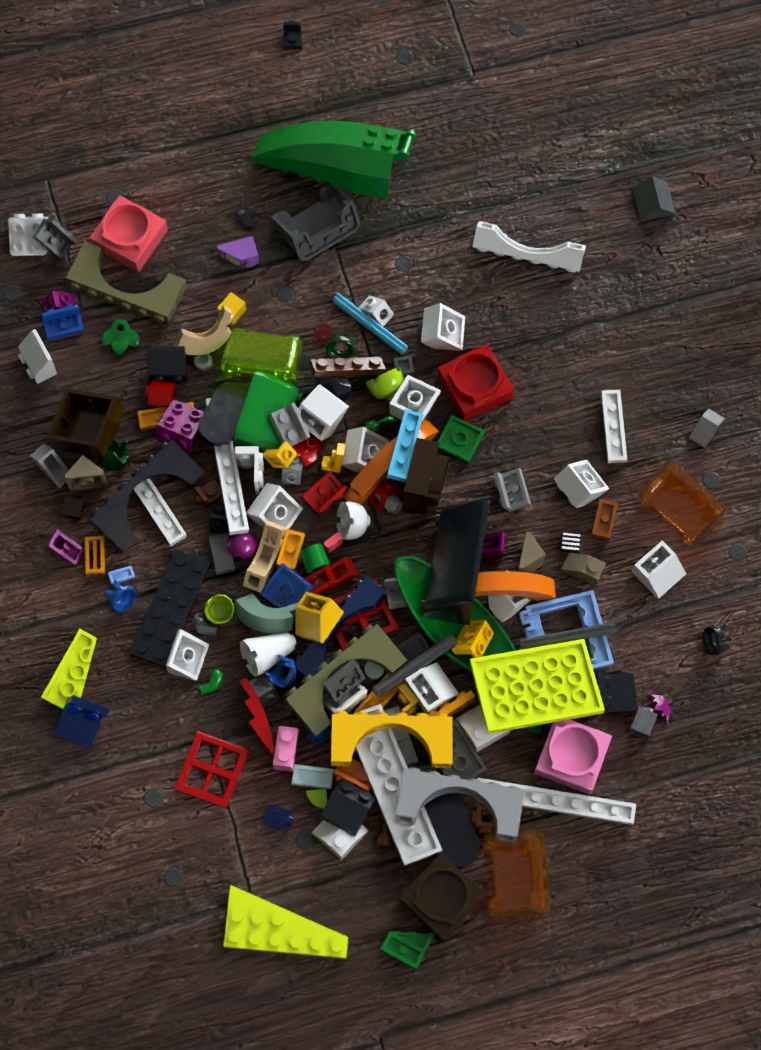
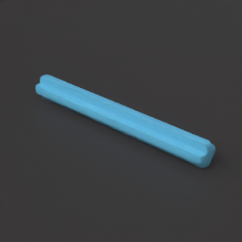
(370, 324)

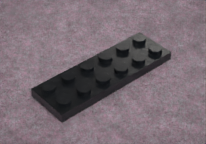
(170, 607)

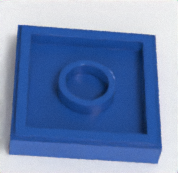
(285, 587)

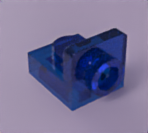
(278, 817)

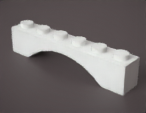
(491, 238)

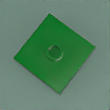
(460, 439)

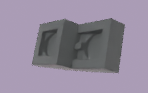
(222, 558)

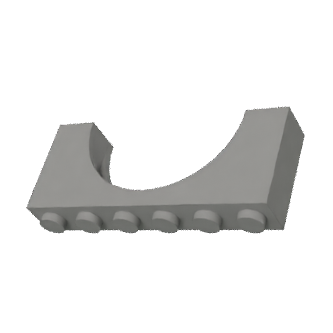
(502, 802)

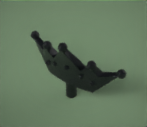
(245, 216)

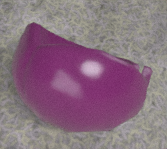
(242, 545)

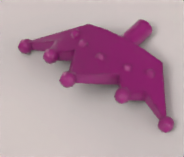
(662, 705)

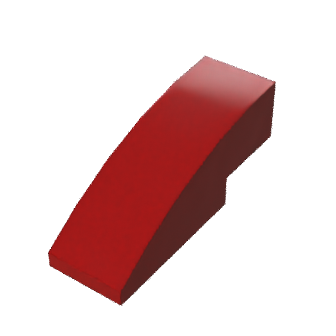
(332, 576)

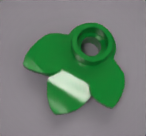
(120, 339)
(373, 426)

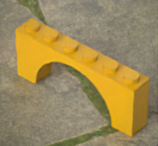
(431, 731)

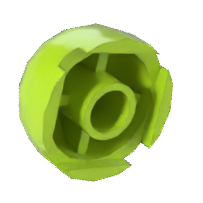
(386, 384)

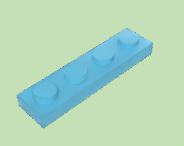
(405, 445)

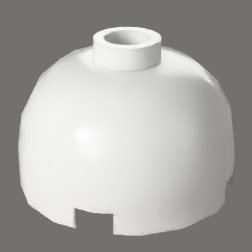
(352, 520)

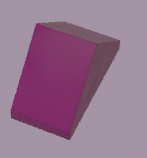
(493, 546)
(64, 548)

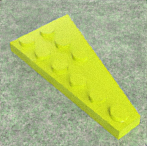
(269, 928)

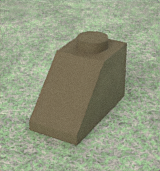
(584, 567)

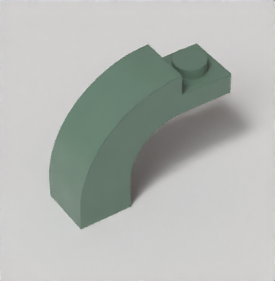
(264, 618)

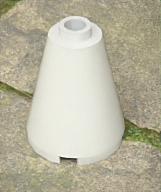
(264, 650)

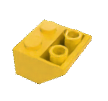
(316, 617)

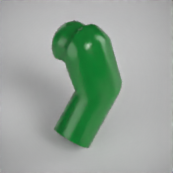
(214, 683)

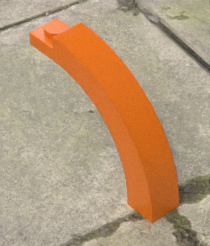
(378, 467)
(515, 584)

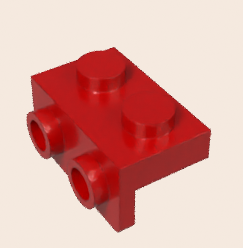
(323, 493)

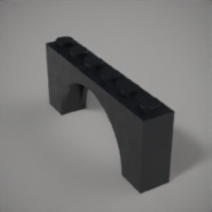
(112, 519)

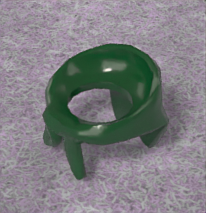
(333, 353)
(111, 460)

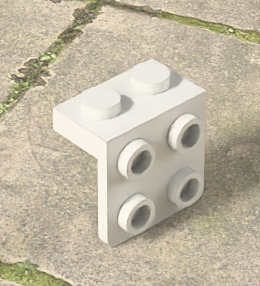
(21, 235)

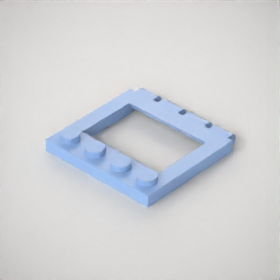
(589, 616)

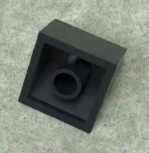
(167, 364)
(348, 807)

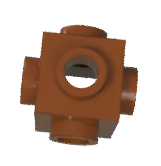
(483, 827)

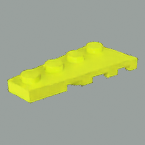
(72, 671)

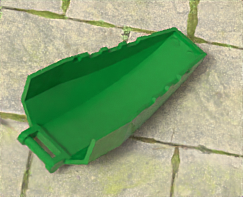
(338, 152)

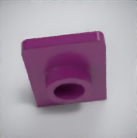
(58, 300)

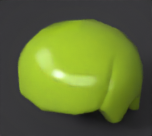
(219, 609)

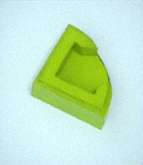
(317, 797)

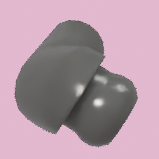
(201, 626)

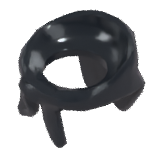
(714, 640)

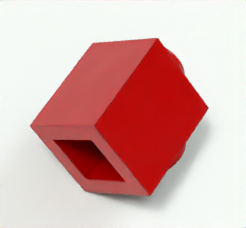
(160, 393)

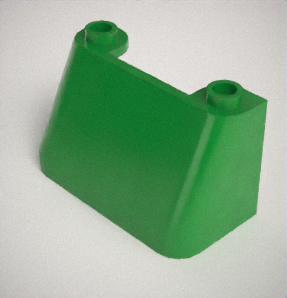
(264, 397)

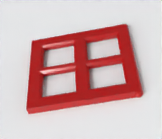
(393, 625)
(211, 769)

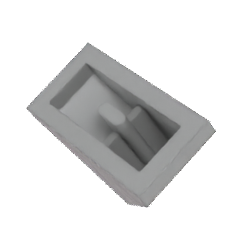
(706, 428)

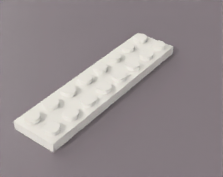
(385, 770)

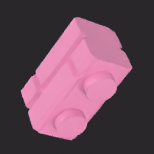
(285, 748)

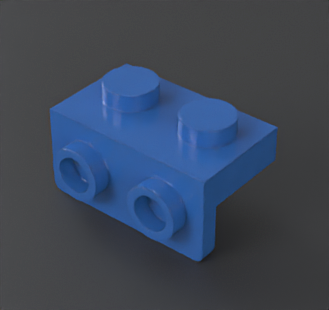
(62, 322)

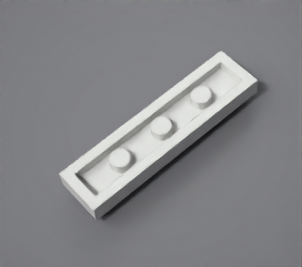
(613, 426)
(160, 512)

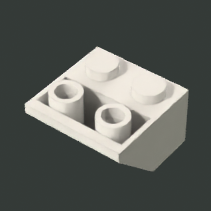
(322, 412)
(659, 569)
(431, 687)

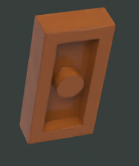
(604, 519)

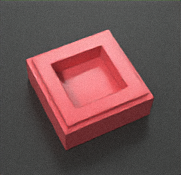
(333, 542)

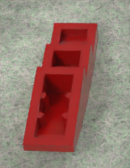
(260, 723)

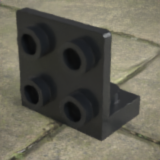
(617, 691)

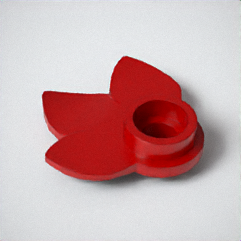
(307, 450)

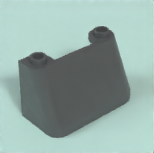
(320, 224)

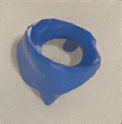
(122, 597)
(275, 675)

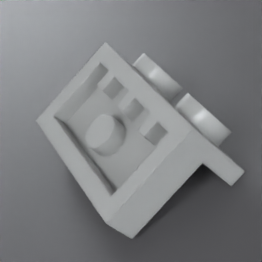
(289, 425)

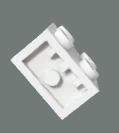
(250, 457)

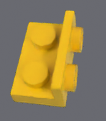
(473, 639)

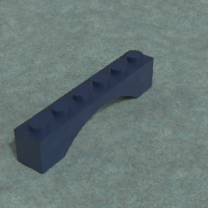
(365, 598)

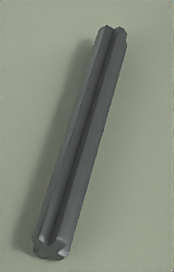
(566, 636)
(413, 666)

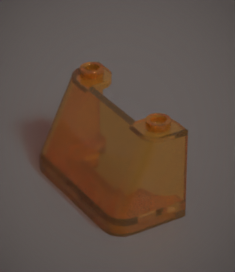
(683, 502)
(519, 875)

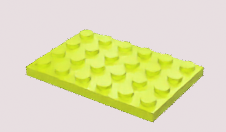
(536, 686)

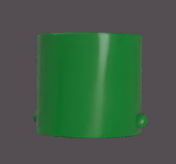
(314, 558)

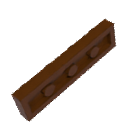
(347, 366)

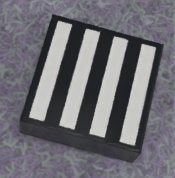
(570, 542)

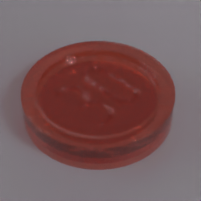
(323, 332)

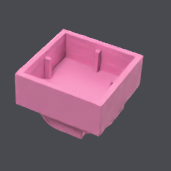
(573, 755)

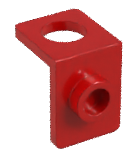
(384, 490)

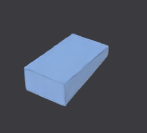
(121, 575)

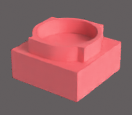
(129, 233)

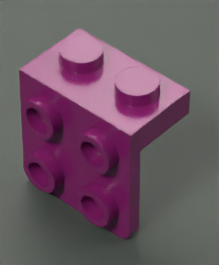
(179, 424)

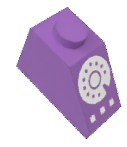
(240, 252)

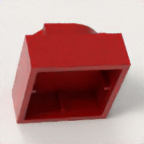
(475, 382)

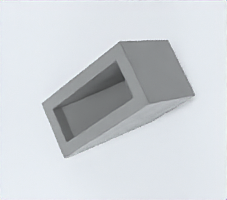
(50, 464)

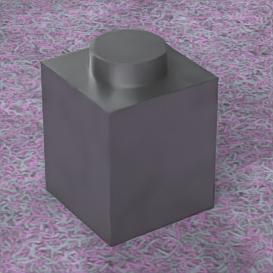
(643, 722)

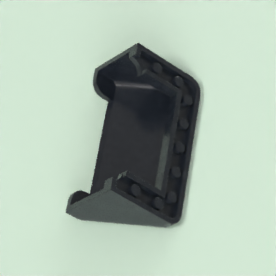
(456, 562)

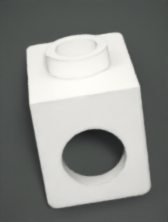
(374, 306)

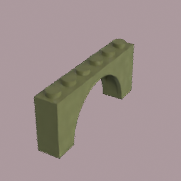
(156, 303)
(308, 699)

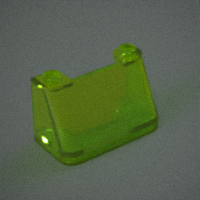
(262, 352)

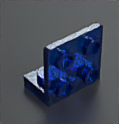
(80, 721)

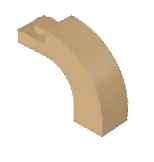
(207, 341)
(265, 558)

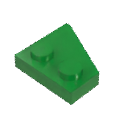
(407, 947)

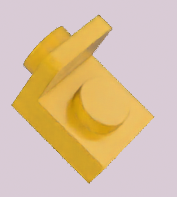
(280, 457)
(335, 461)
(406, 696)

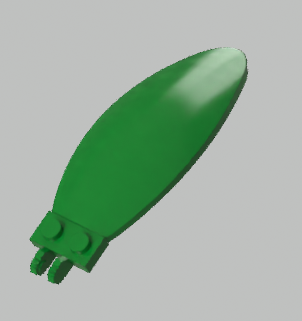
(413, 581)

